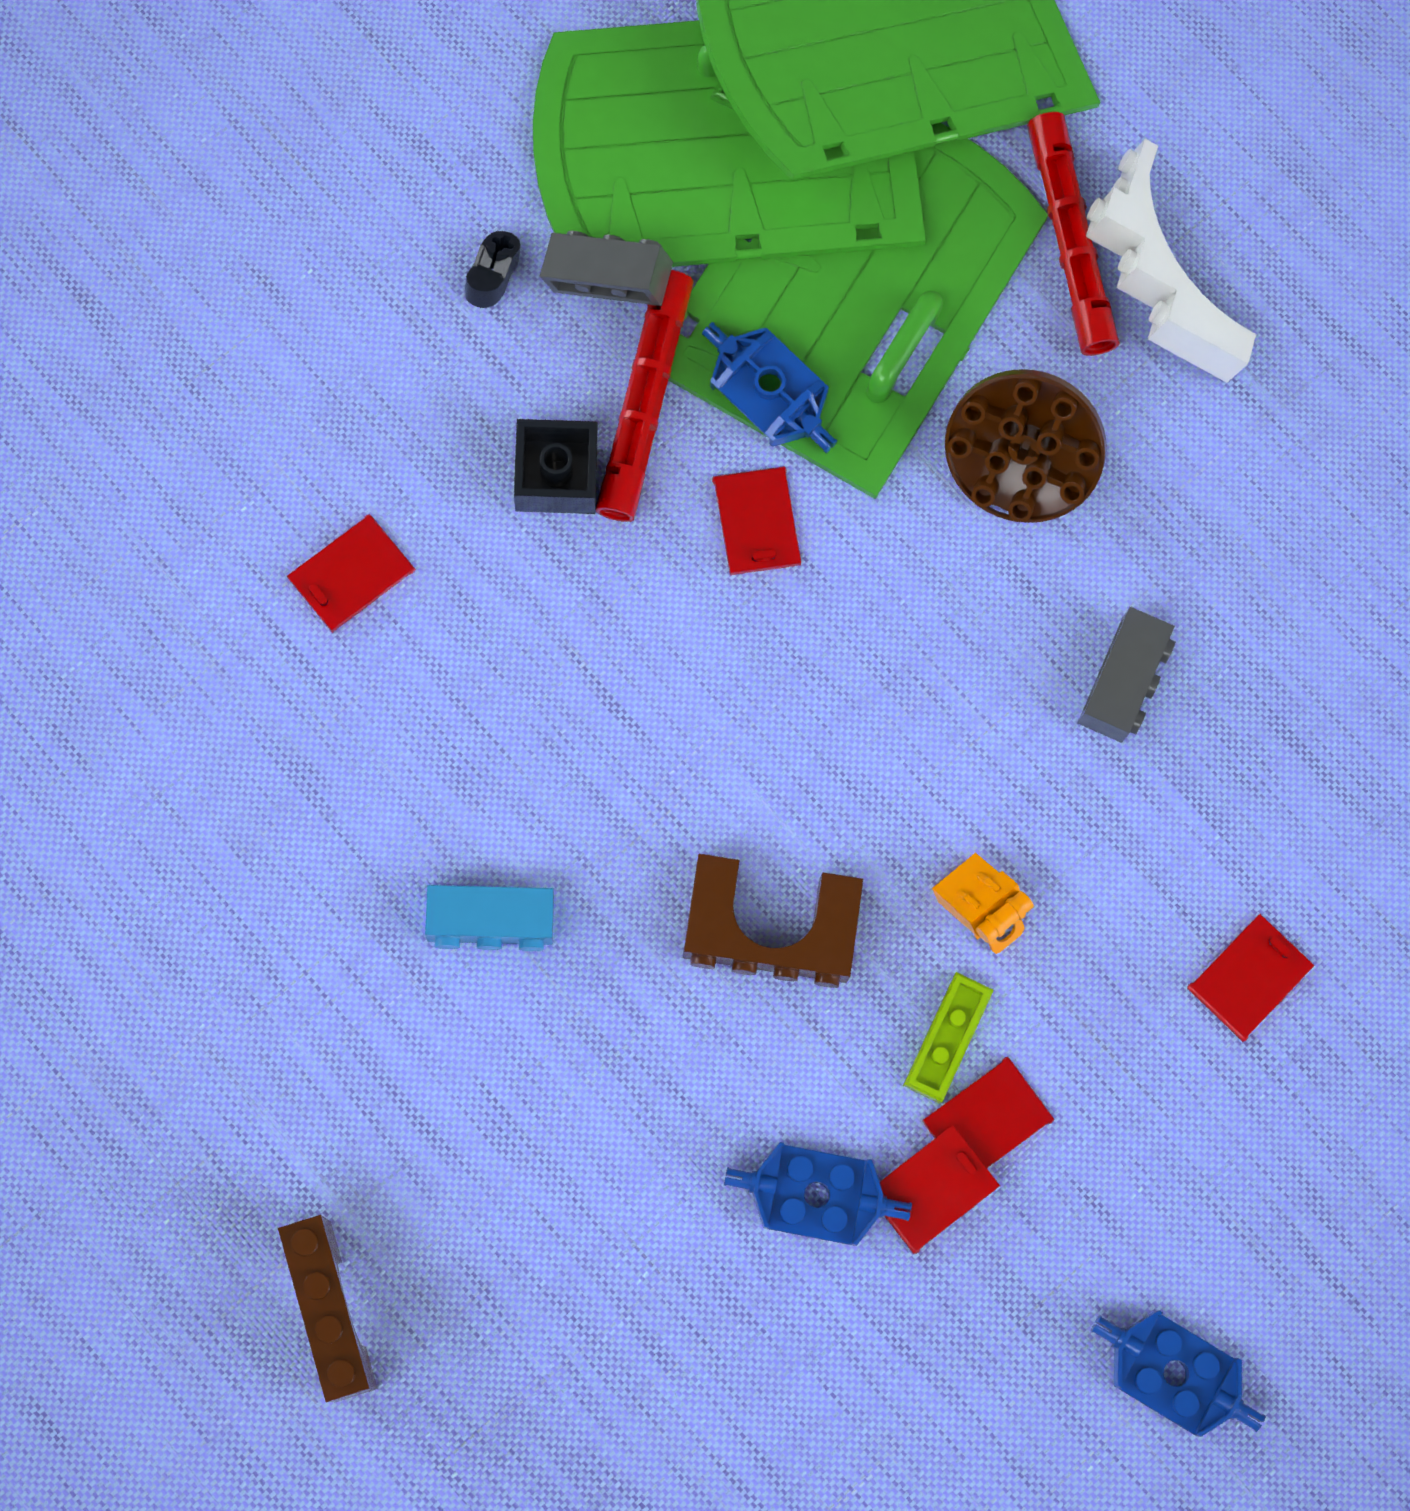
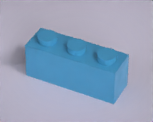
(489, 916)

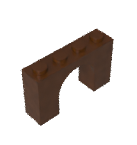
(821, 954)
(314, 1270)

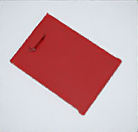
(757, 520)
(351, 573)
(1250, 977)
(993, 1113)
(941, 1184)

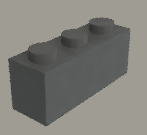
(606, 268)
(1128, 675)

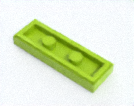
(948, 1038)

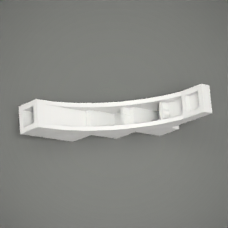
(1181, 314)

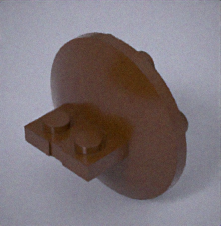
(1025, 445)

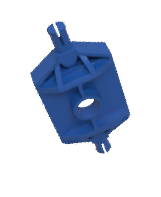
(780, 414)
(851, 1185)
(1211, 1381)

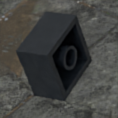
(555, 466)

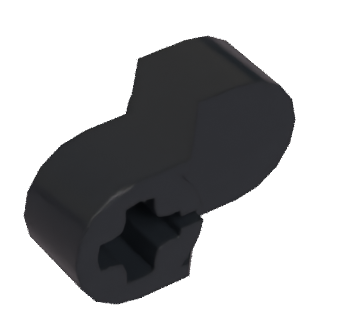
(487, 286)

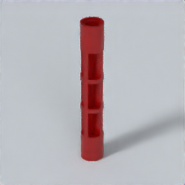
(1078, 257)
(643, 402)

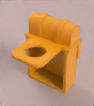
(984, 901)

